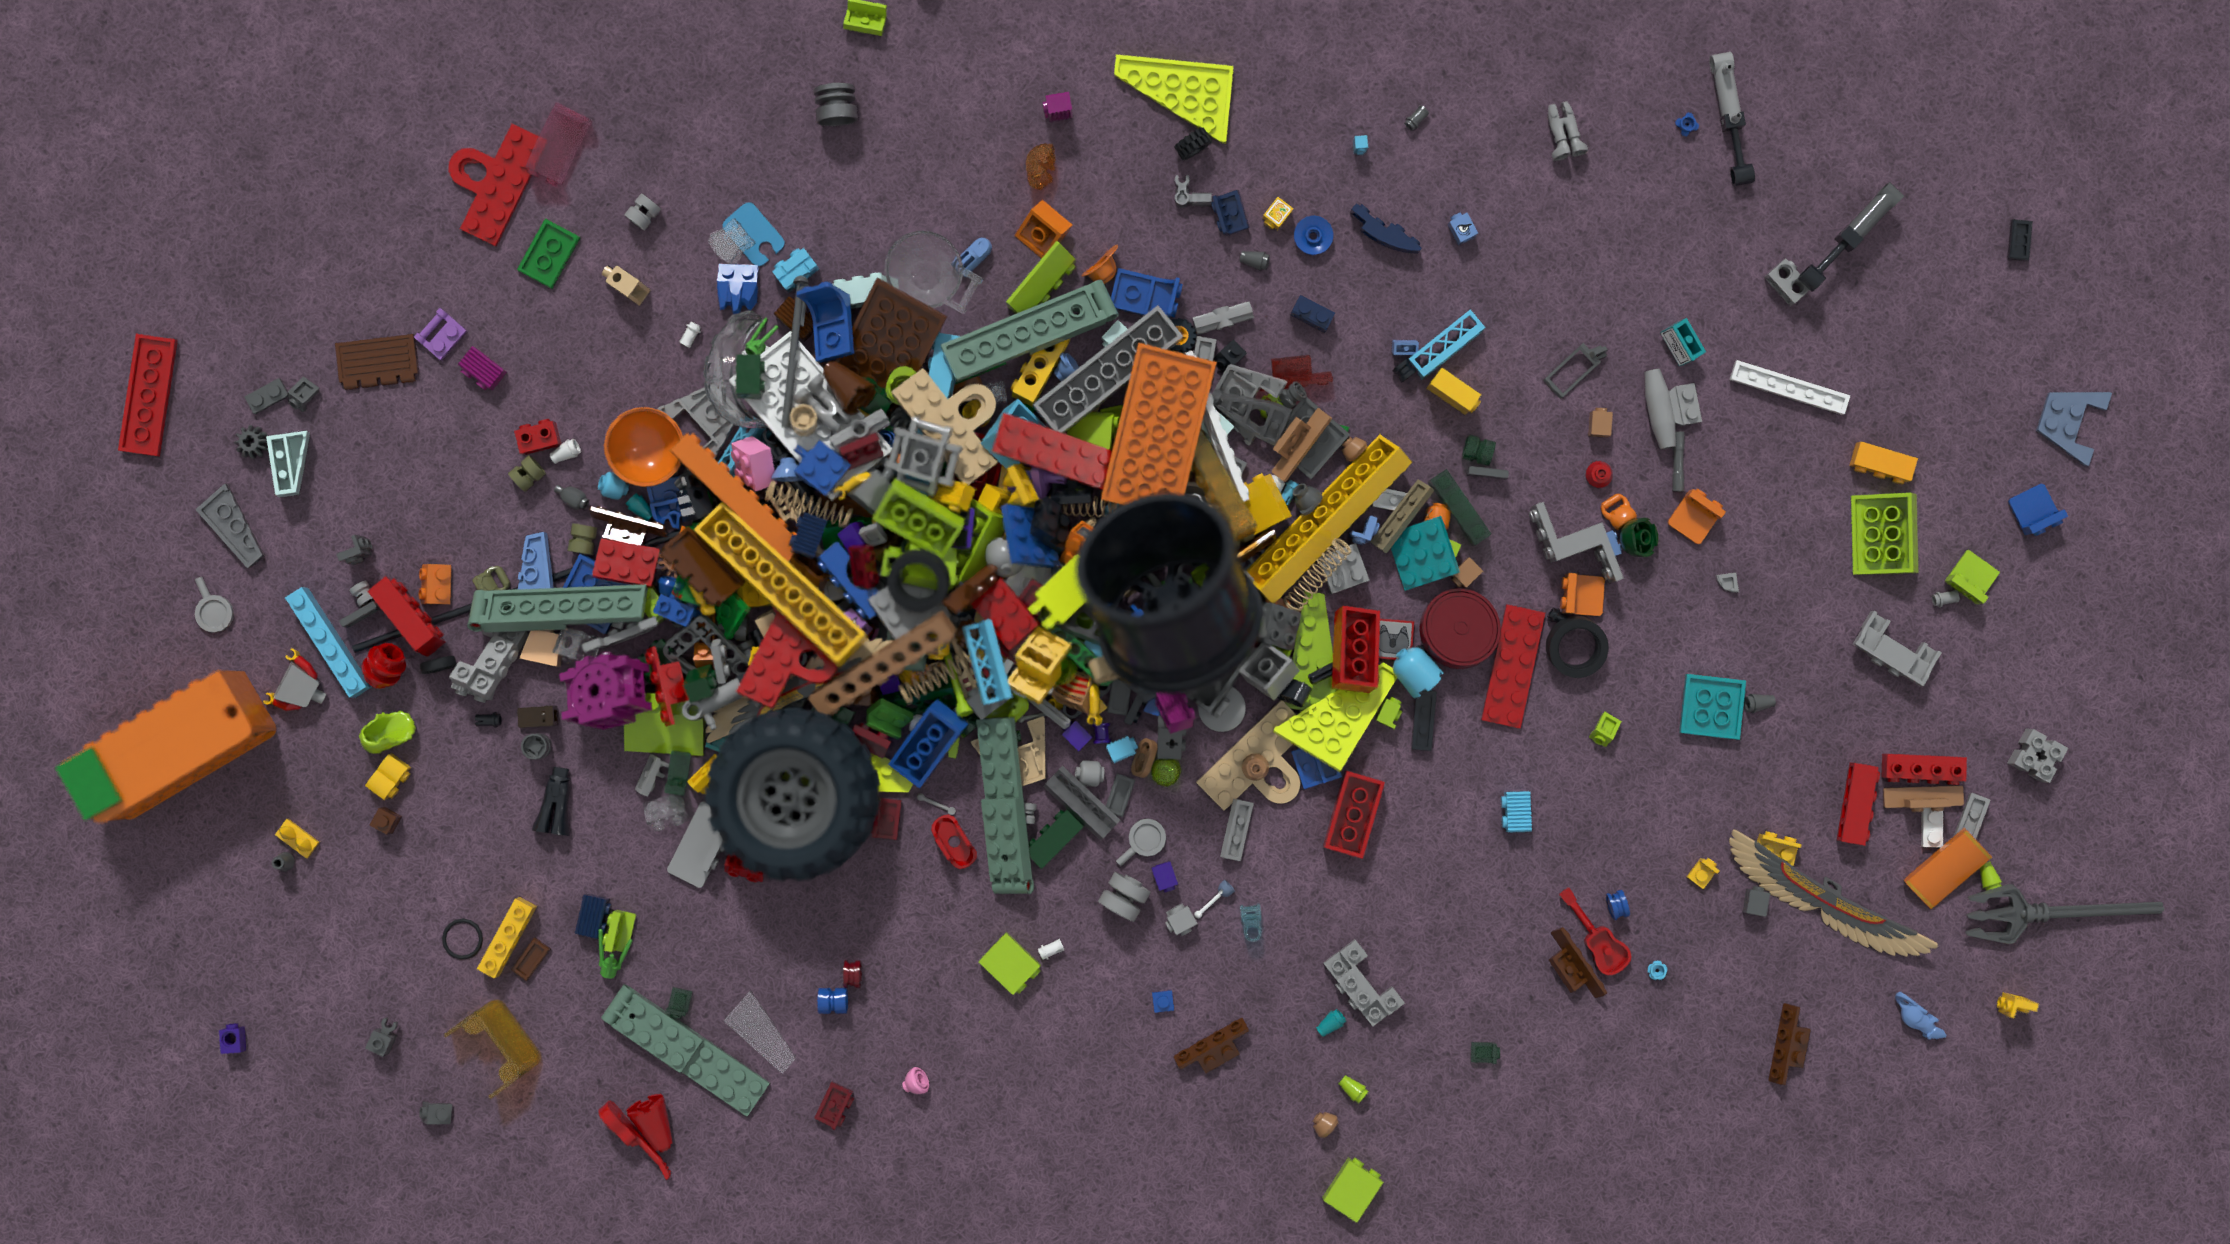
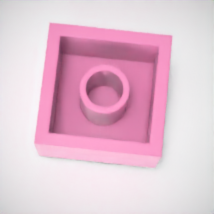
(753, 462)

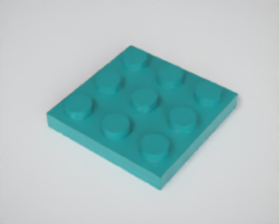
(1424, 554)
(1712, 706)

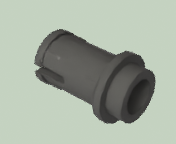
(1415, 119)

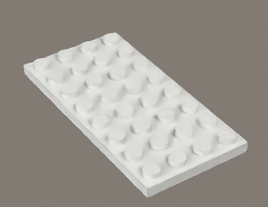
(771, 404)

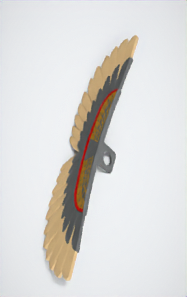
(737, 713)
(1841, 913)

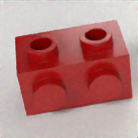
(537, 437)

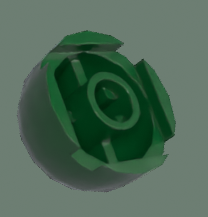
(1639, 537)

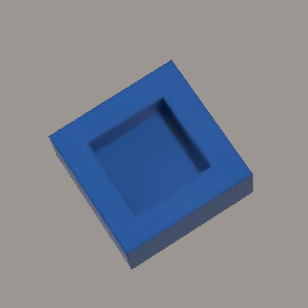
(1163, 1001)

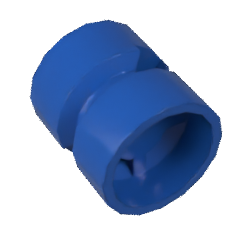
(832, 1000)

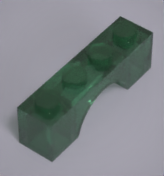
(1460, 507)

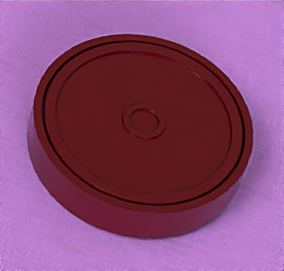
(1460, 628)

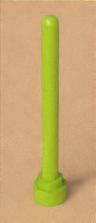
(963, 708)

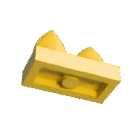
(1024, 490)
(700, 779)
(297, 838)

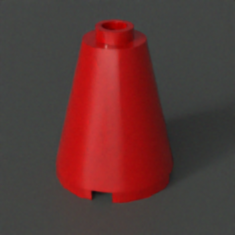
(652, 1121)

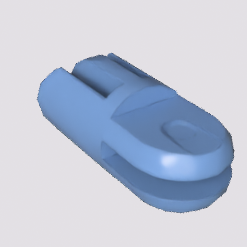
(976, 253)

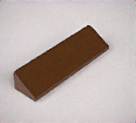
(1256, 545)

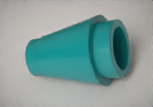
(639, 507)
(1331, 1022)

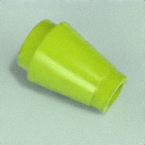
(1989, 877)
(1353, 1089)

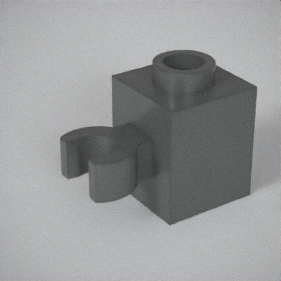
(382, 1039)

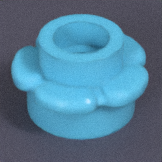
(1657, 975)

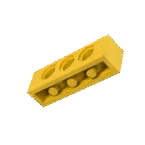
(1029, 393)
(507, 937)

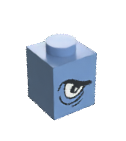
(1462, 228)

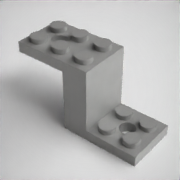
(1574, 543)

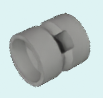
(639, 218)

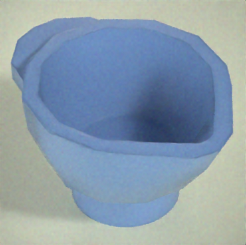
(1066, 366)
(785, 471)

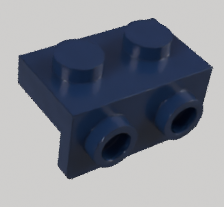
(1230, 213)

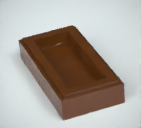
(530, 959)

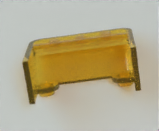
(507, 1036)

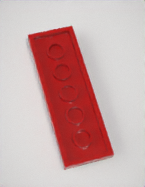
(147, 395)
(1052, 451)
(1513, 666)

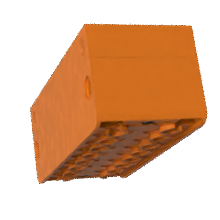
(181, 741)

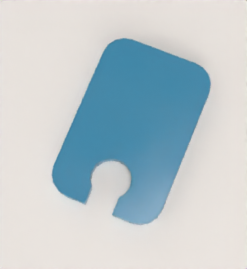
(759, 229)

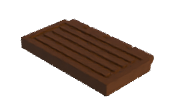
(377, 359)
(703, 567)

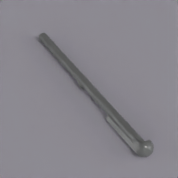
(798, 320)

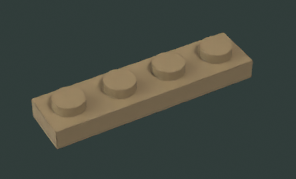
(1402, 516)

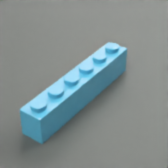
(328, 642)

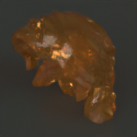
(1037, 163)

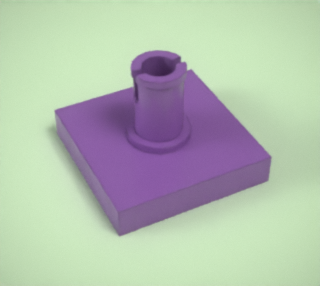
(1043, 480)

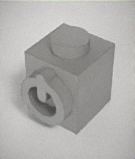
(1180, 919)

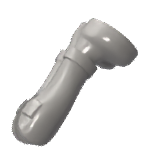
(1563, 150)
(830, 402)

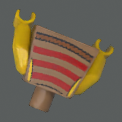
(1080, 695)

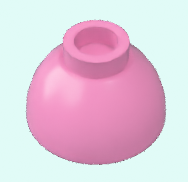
(916, 1081)

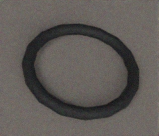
(445, 942)

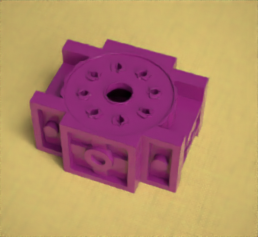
(605, 691)

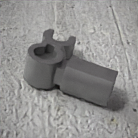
(1183, 198)

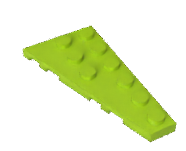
(1313, 648)

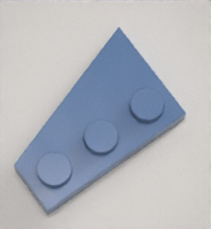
(536, 564)

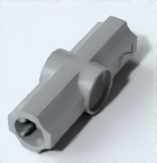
(1223, 317)
(871, 424)

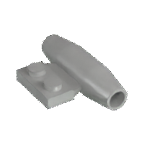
(1669, 407)

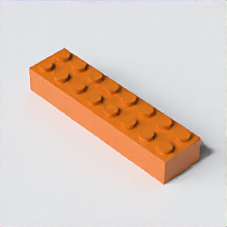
(733, 494)

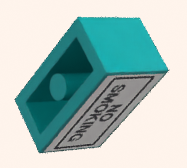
(1683, 342)

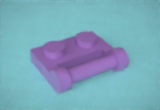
(445, 338)

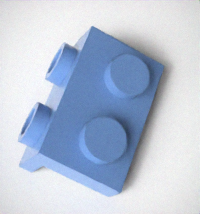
(1369, 530)

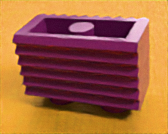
(1058, 107)
(481, 368)
(1175, 711)

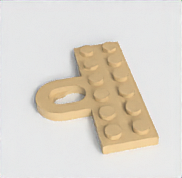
(924, 399)
(1225, 778)

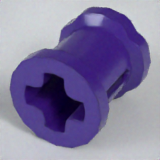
(1101, 733)

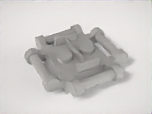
(923, 456)

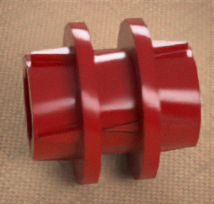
(383, 665)

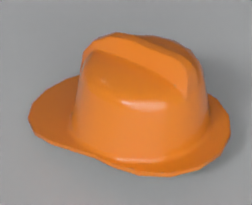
(1104, 268)

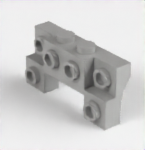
(1892, 654)
(491, 664)
(1361, 993)

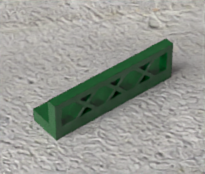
(945, 689)

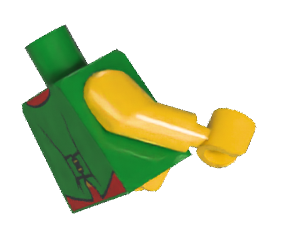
(686, 593)

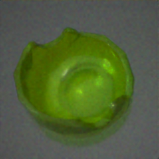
(1069, 671)
(1166, 771)

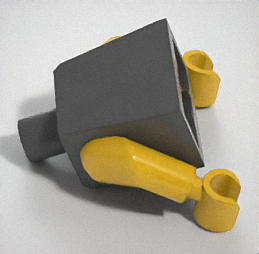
(867, 489)

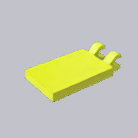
(1059, 595)

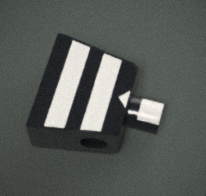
(693, 500)

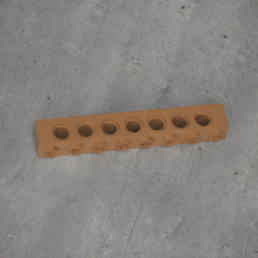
(938, 624)

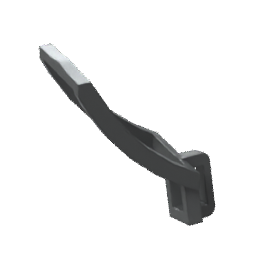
(1590, 354)

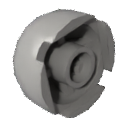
(998, 555)

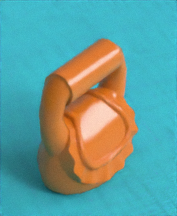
(1620, 515)

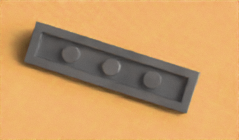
(1081, 804)

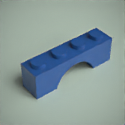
(834, 562)

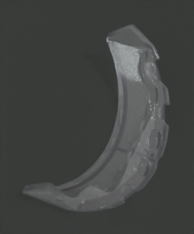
(721, 367)

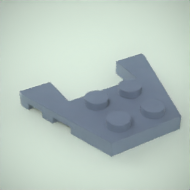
(2063, 417)

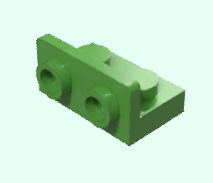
(888, 718)

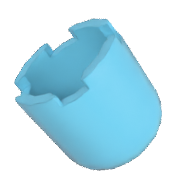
(1416, 670)

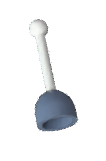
(1224, 890)

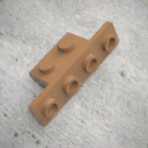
(1297, 442)
(1923, 797)

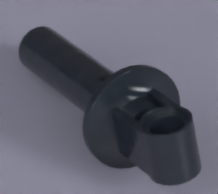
(779, 451)

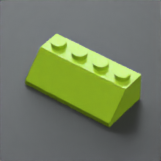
(1042, 279)
(918, 518)
(986, 528)

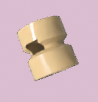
(803, 420)

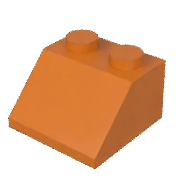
(1042, 228)

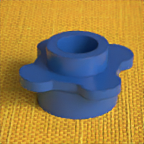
(1688, 118)

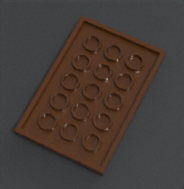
(891, 334)

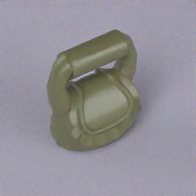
(486, 582)

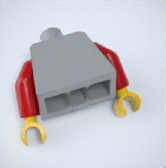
(297, 686)

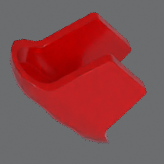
(959, 856)

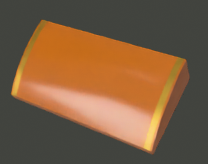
(1947, 868)

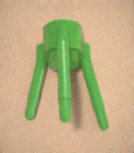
(757, 347)
(609, 965)

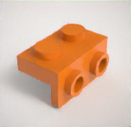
(435, 584)

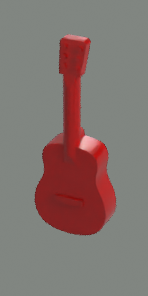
(1608, 953)
(629, 1134)

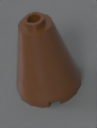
(848, 387)

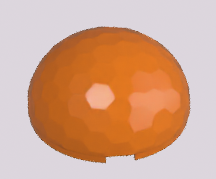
(640, 446)

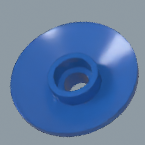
(1316, 225)

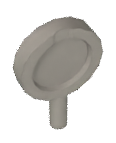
(213, 611)
(1146, 838)

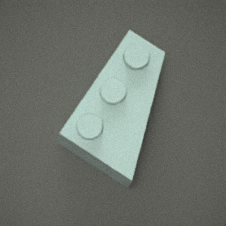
(858, 287)
(287, 461)

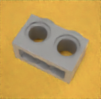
(1784, 285)

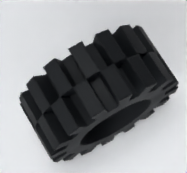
(1193, 144)

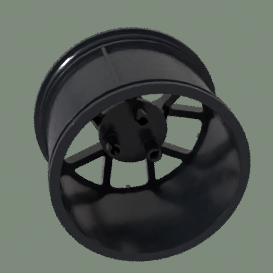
(1186, 631)

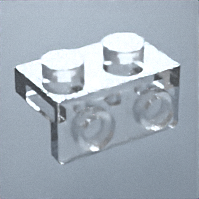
(665, 812)

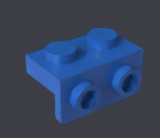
(674, 610)

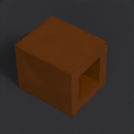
(385, 820)

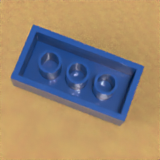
(928, 743)

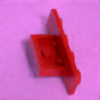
(668, 684)

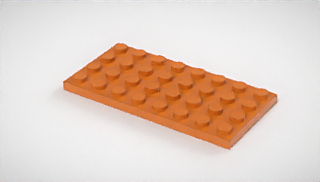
(1158, 424)

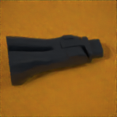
(557, 792)

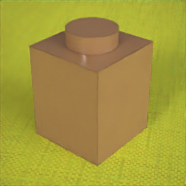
(1600, 423)
(1468, 573)

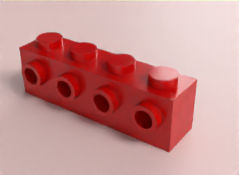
(1924, 767)
(1857, 803)

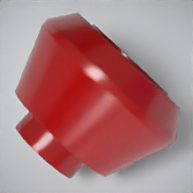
(1593, 474)

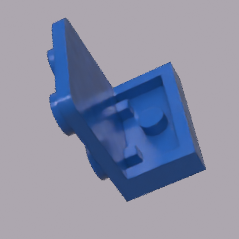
(2036, 510)

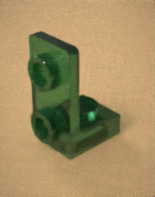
(678, 773)

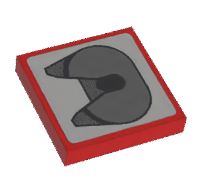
(1394, 637)

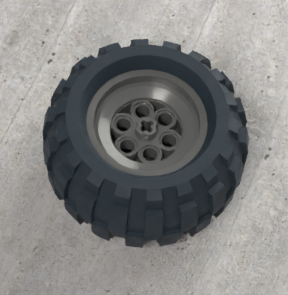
(839, 781)

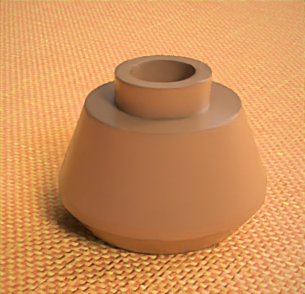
(1353, 448)
(1260, 763)
(1324, 1124)

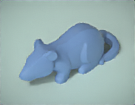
(1917, 1018)

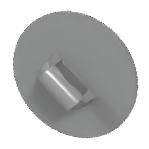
(1227, 714)

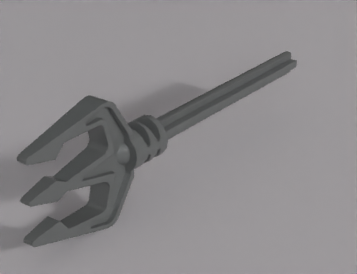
(2021, 913)

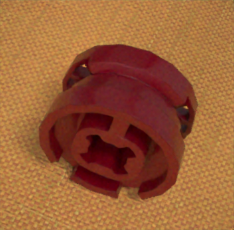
(852, 974)

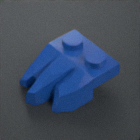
(737, 286)
(664, 502)

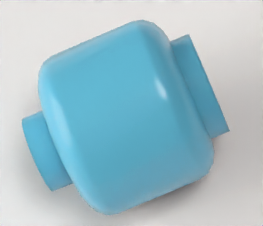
(612, 486)

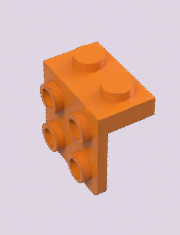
(1696, 515)
(1582, 594)

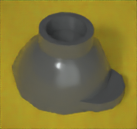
(1306, 498)

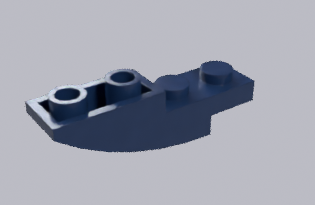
(1390, 237)

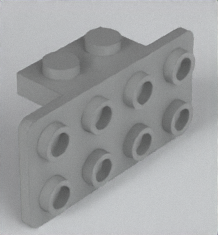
(697, 850)

